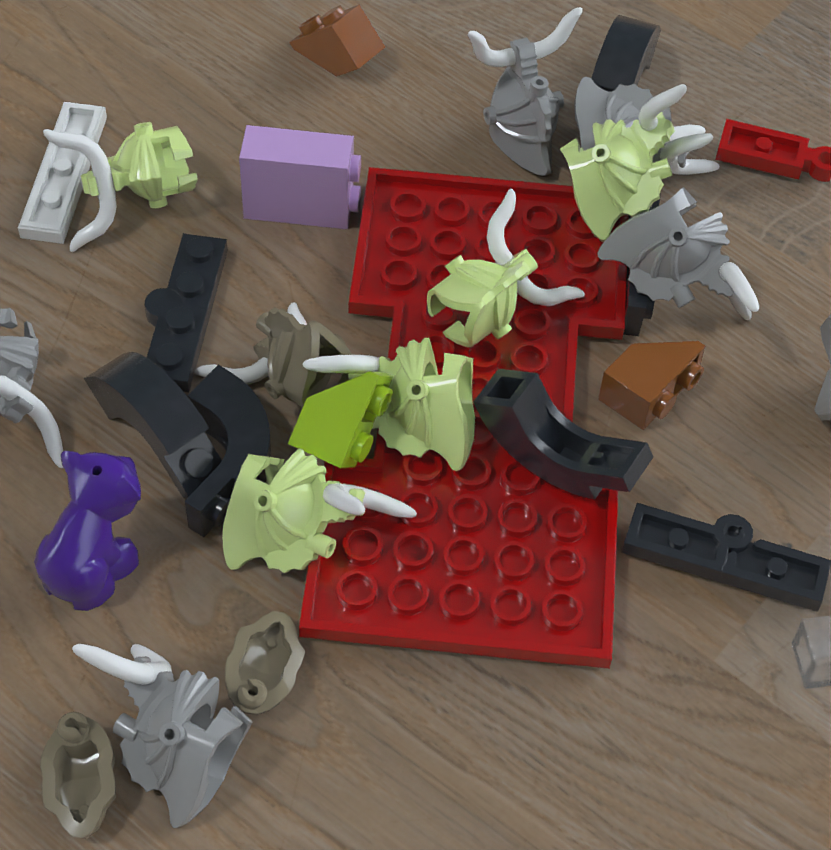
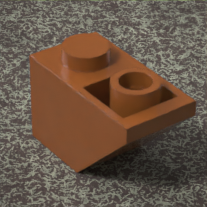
(338, 40)
(649, 377)

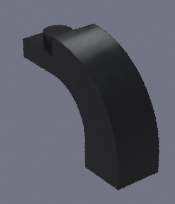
(625, 53)
(161, 412)
(241, 427)
(550, 445)

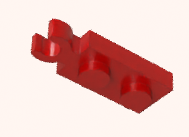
(773, 151)

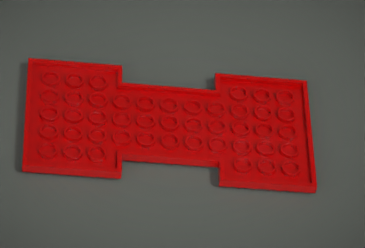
(494, 550)

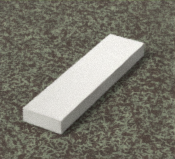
(59, 176)

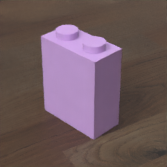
(299, 177)

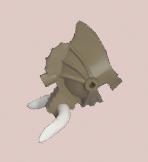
(283, 353)

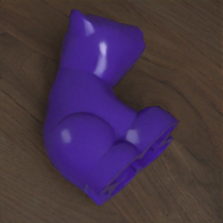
(80, 553)

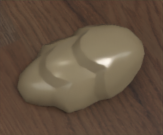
(263, 663)
(78, 774)

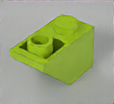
(339, 419)

